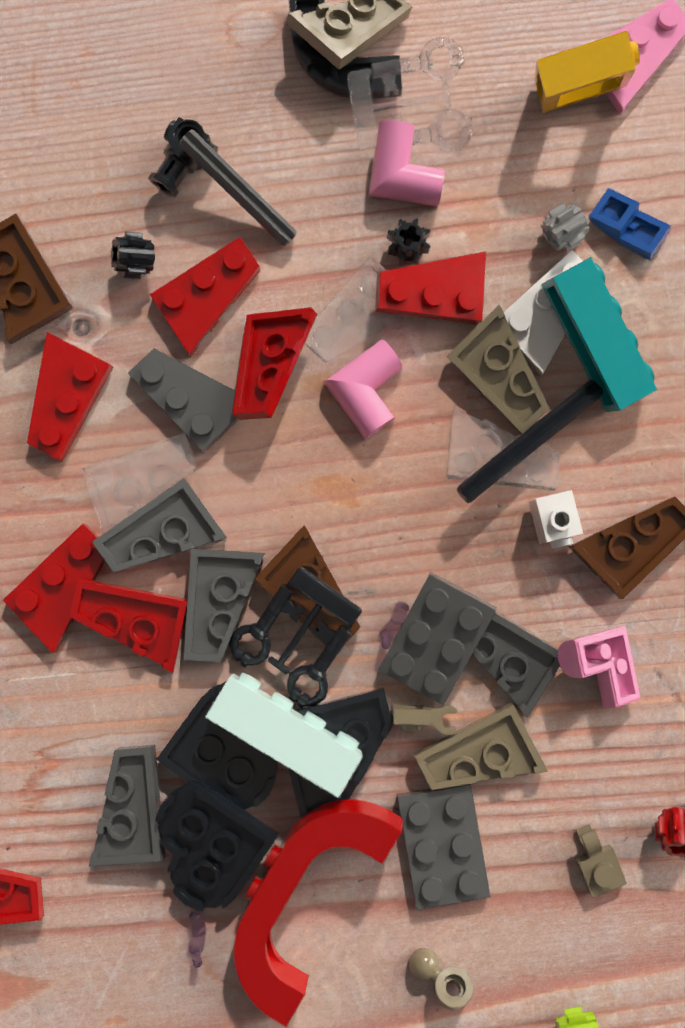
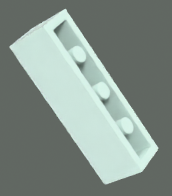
(285, 734)

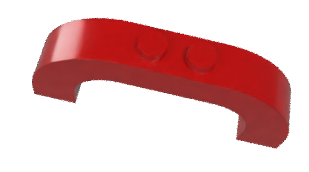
(263, 973)

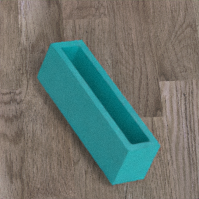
(600, 335)

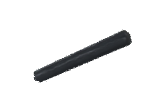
(529, 441)

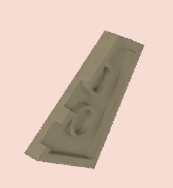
(349, 27)
(499, 370)
(481, 751)

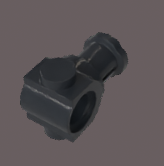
(177, 161)

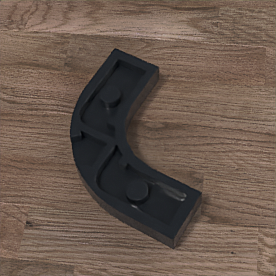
(324, 72)

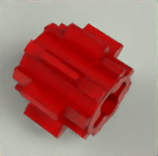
(671, 831)

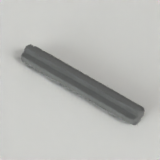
(237, 187)

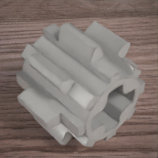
(565, 227)

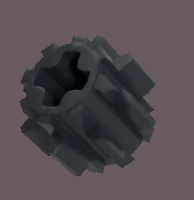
(400, 235)
(132, 255)

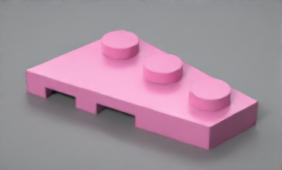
(656, 37)

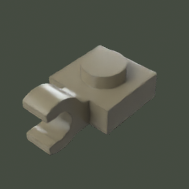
(414, 716)
(598, 864)

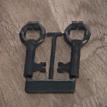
(324, 597)

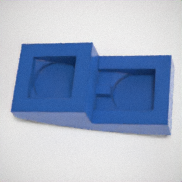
(626, 224)

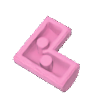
(394, 176)
(356, 385)
(609, 658)

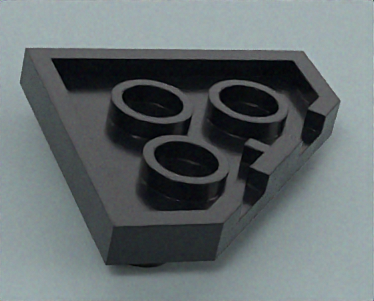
(359, 716)

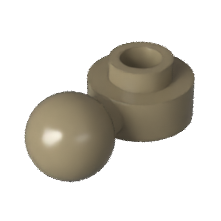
(425, 967)

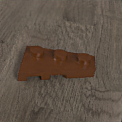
(27, 285)
(634, 546)
(302, 553)

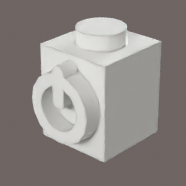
(556, 519)

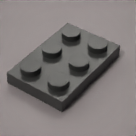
(437, 638)
(443, 846)

